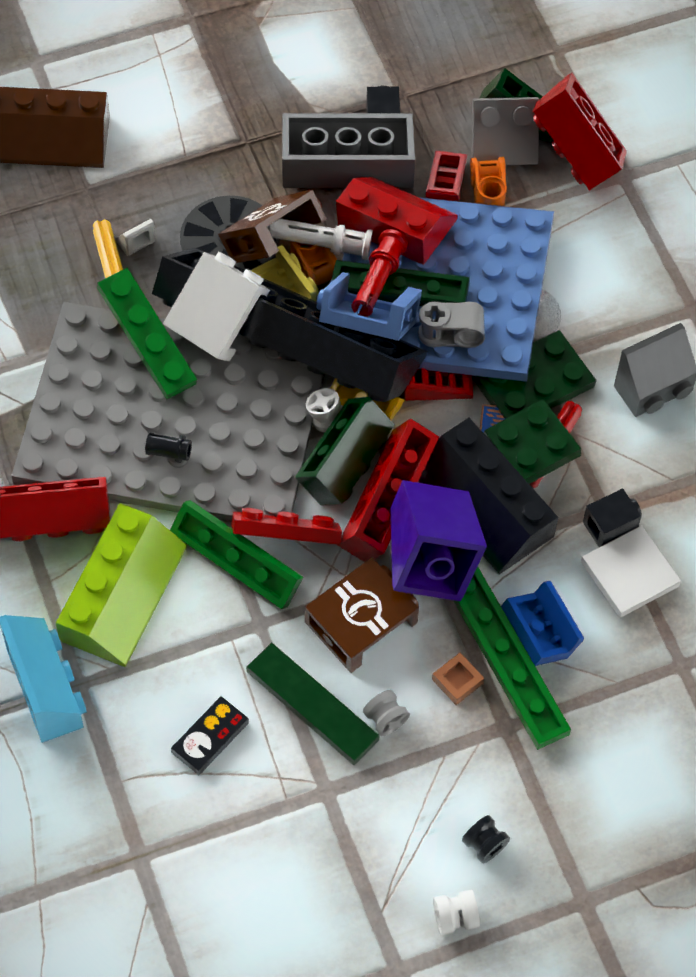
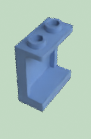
(387, 319)

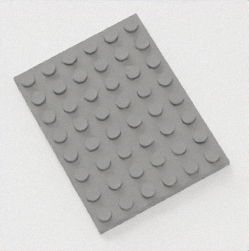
(102, 404)

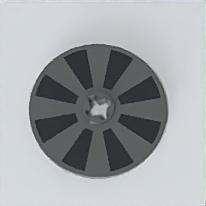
(213, 216)

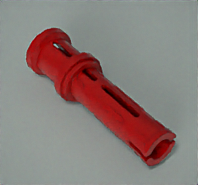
(383, 263)

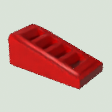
(446, 182)
(427, 391)

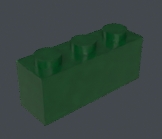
(345, 451)

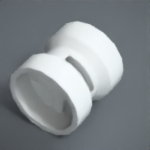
(456, 912)

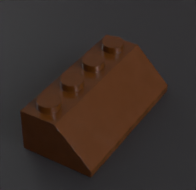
(53, 127)

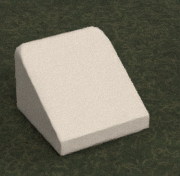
(137, 238)

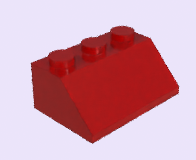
(579, 133)
(380, 206)

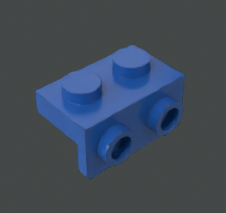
(543, 624)

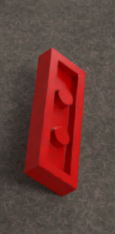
(286, 526)

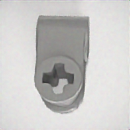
(454, 324)

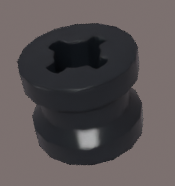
(486, 839)

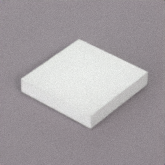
(630, 571)

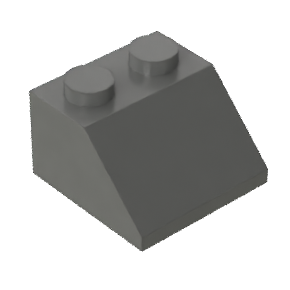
(656, 371)

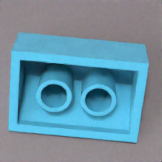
(43, 676)

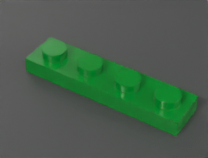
(146, 333)
(236, 554)

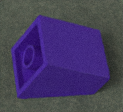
(434, 540)

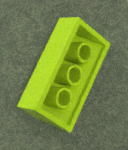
(120, 586)

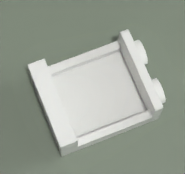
(215, 304)

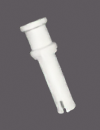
(336, 238)

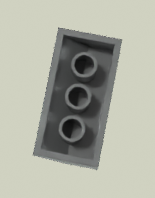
(337, 147)

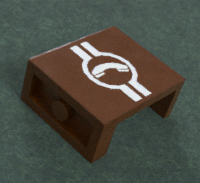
(250, 236)
(359, 612)

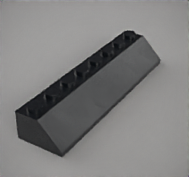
(293, 329)

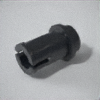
(168, 446)

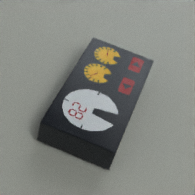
(209, 735)

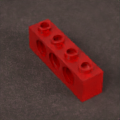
(401, 459)

